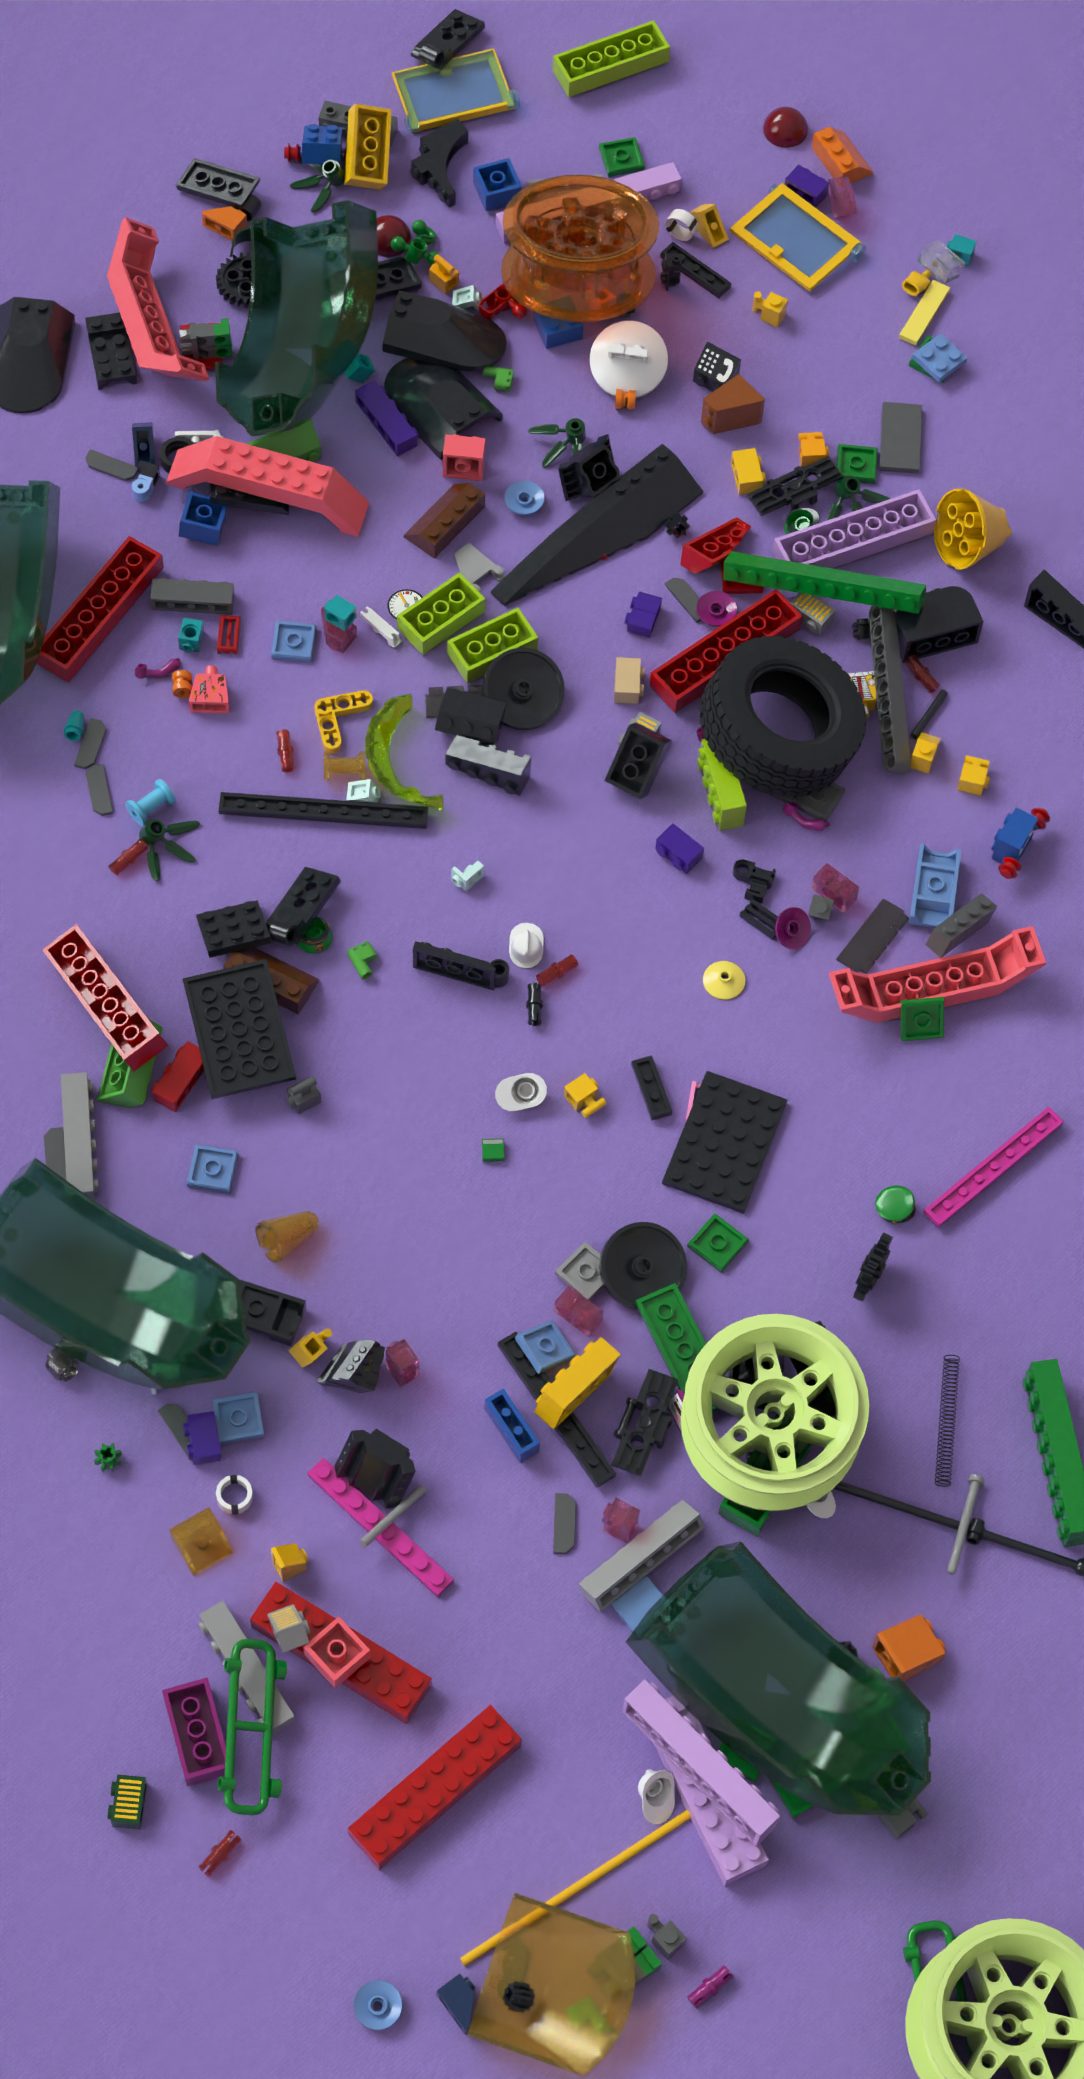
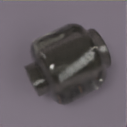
(61, 1365)

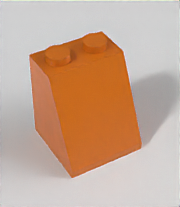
(908, 1648)

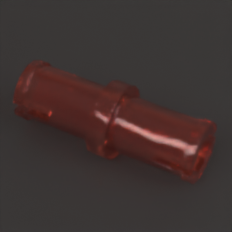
(922, 674)
(285, 750)
(128, 857)
(557, 970)
(219, 1853)

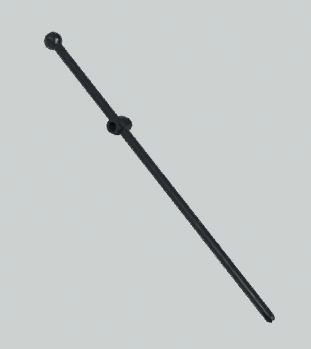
(975, 1530)

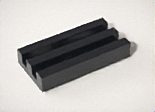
(761, 910)

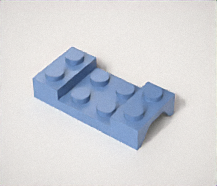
(934, 887)

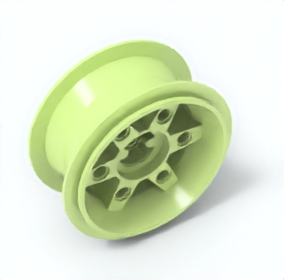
(829, 1365)
(932, 2016)

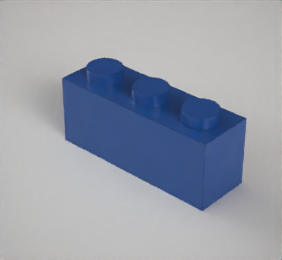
(511, 1425)

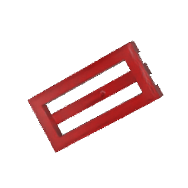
(227, 649)

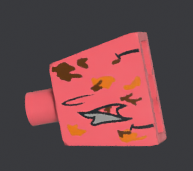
(209, 692)

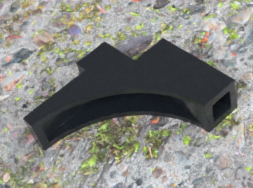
(436, 153)

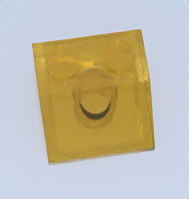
(200, 1541)

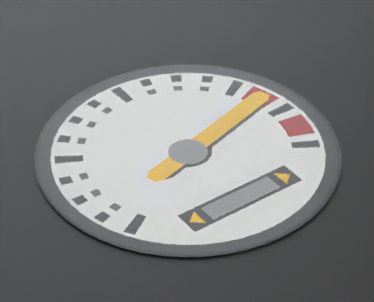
(402, 600)

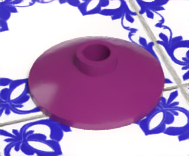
(718, 602)
(799, 928)

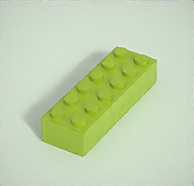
(611, 58)

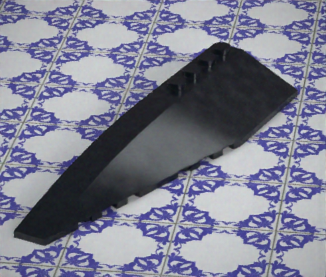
(611, 520)

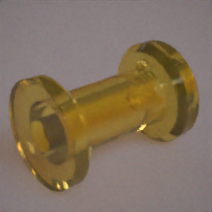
(352, 765)

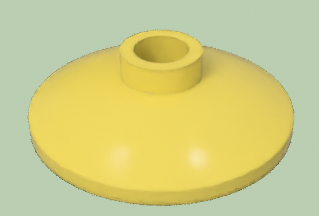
(724, 988)

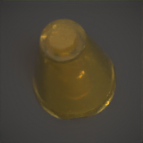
(285, 1233)

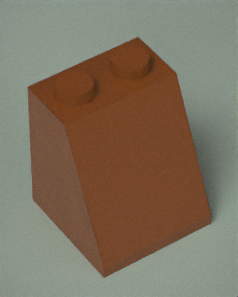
(732, 406)

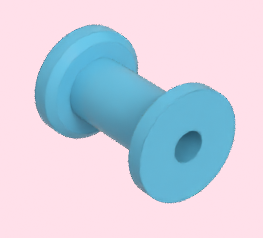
(142, 808)

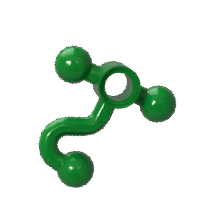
(417, 248)

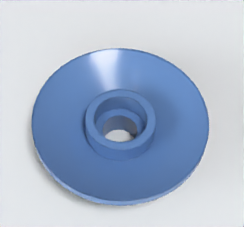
(524, 491)
(373, 1993)

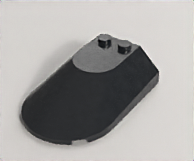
(442, 334)
(33, 352)
(436, 401)

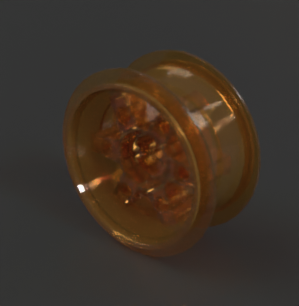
(579, 248)

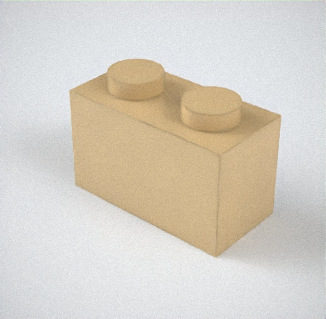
(627, 680)

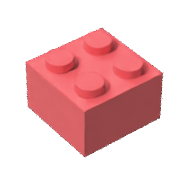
(463, 457)
(337, 1652)

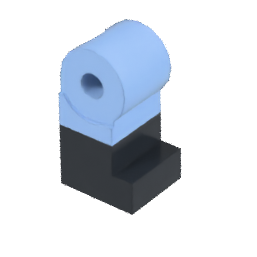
(146, 481)

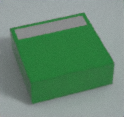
(492, 1150)

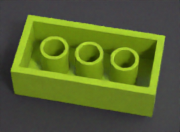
(441, 613)
(478, 647)
(723, 789)

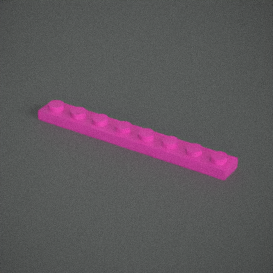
(993, 1167)
(392, 1538)

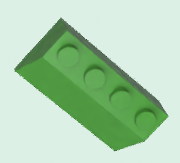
(297, 442)
(120, 1084)

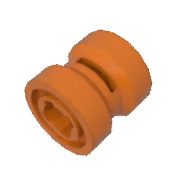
(621, 400)
(182, 686)

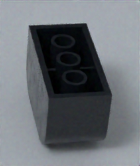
(943, 624)

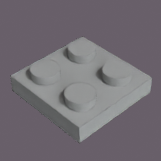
(582, 1271)

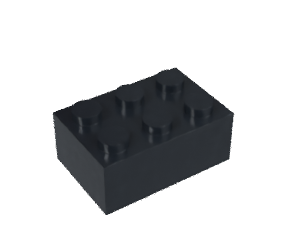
(638, 760)

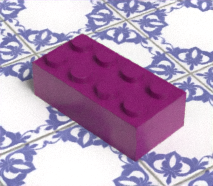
(196, 1731)

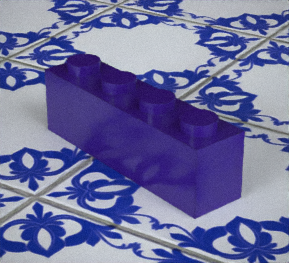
(386, 418)

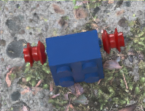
(318, 145)
(1015, 837)

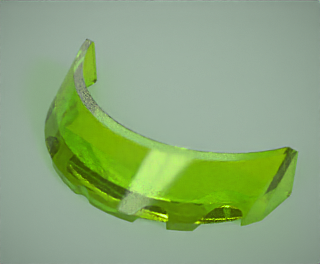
(377, 751)

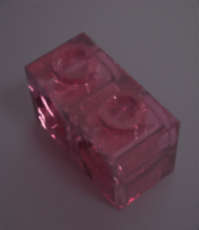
(578, 1311)
(620, 1519)

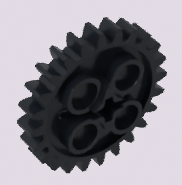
(235, 279)
(872, 1267)

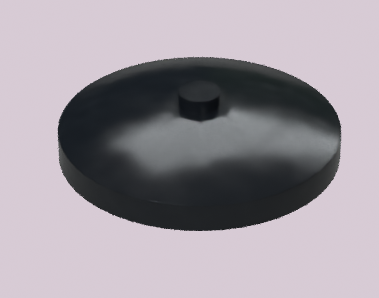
(528, 684)
(641, 1261)

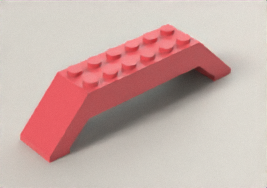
(142, 307)
(271, 477)
(954, 977)

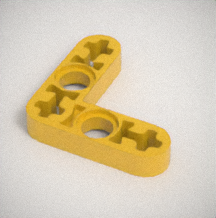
(330, 715)

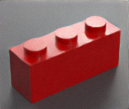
(179, 1077)

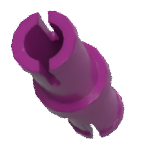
(710, 1986)

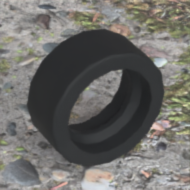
(169, 446)

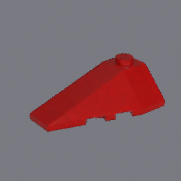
(713, 545)

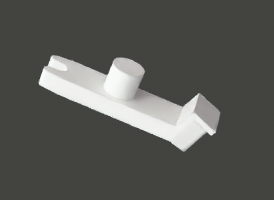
(197, 436)
(381, 626)

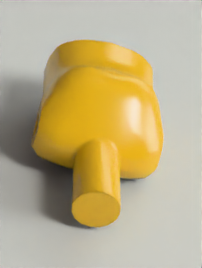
(916, 282)

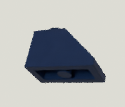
(143, 442)
(458, 2000)

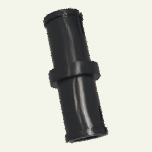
(534, 1004)

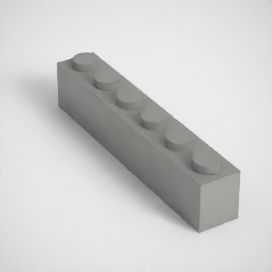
(78, 1132)
(641, 1555)
(224, 1634)

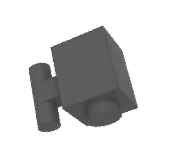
(303, 1095)
(900, 1824)
(667, 1937)

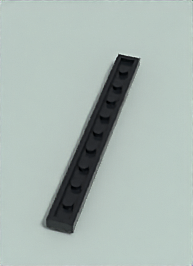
(323, 810)

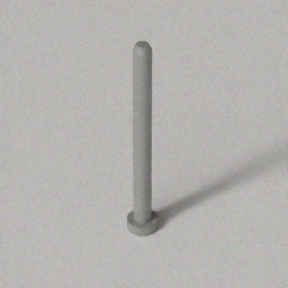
(975, 1482)

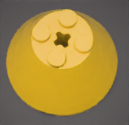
(968, 528)

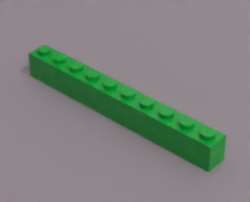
(824, 582)

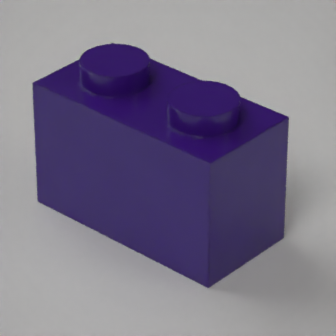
(807, 185)
(679, 848)
(203, 1438)

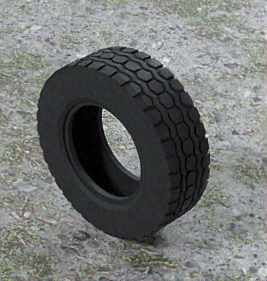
(757, 752)

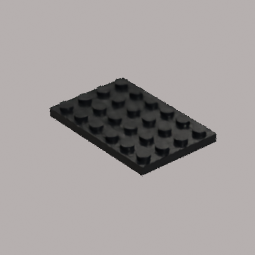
(239, 1029)
(724, 1142)

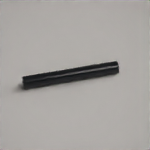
(929, 714)

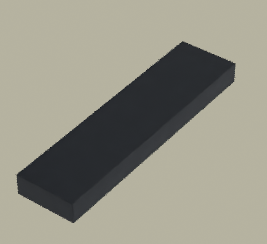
(698, 271)

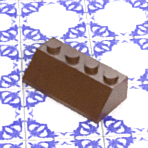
(446, 518)
(289, 983)

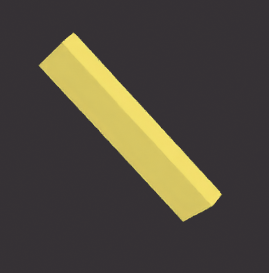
(924, 312)

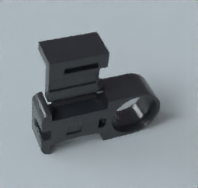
(759, 877)

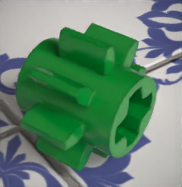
(105, 1451)

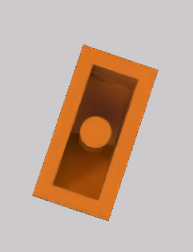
(224, 221)

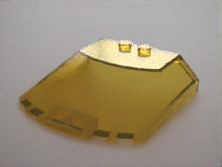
(579, 1983)

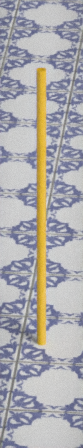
(590, 1878)

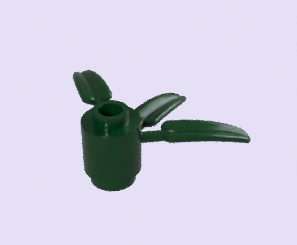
(334, 174)
(575, 435)
(848, 488)
(154, 831)

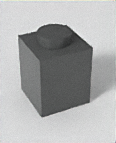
(821, 907)

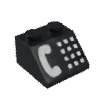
(715, 367)

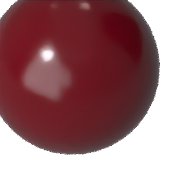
(785, 127)
(388, 228)

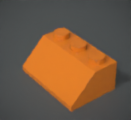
(839, 155)

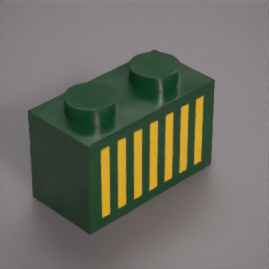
(128, 1801)

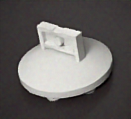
(628, 358)

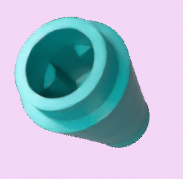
(75, 726)

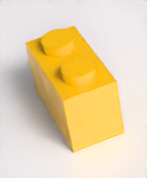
(747, 470)

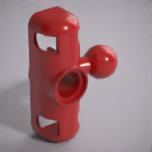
(499, 301)

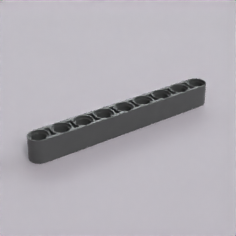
(889, 690)

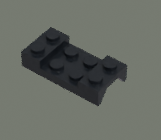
(110, 349)
(271, 1312)

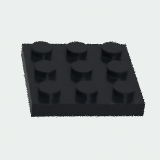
(233, 928)

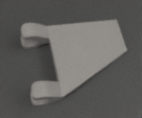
(475, 565)

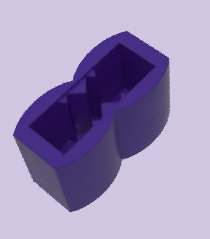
(643, 614)

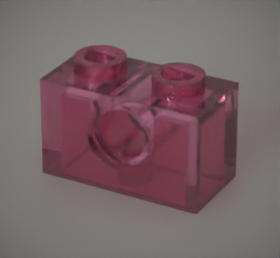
(836, 886)
(402, 1362)

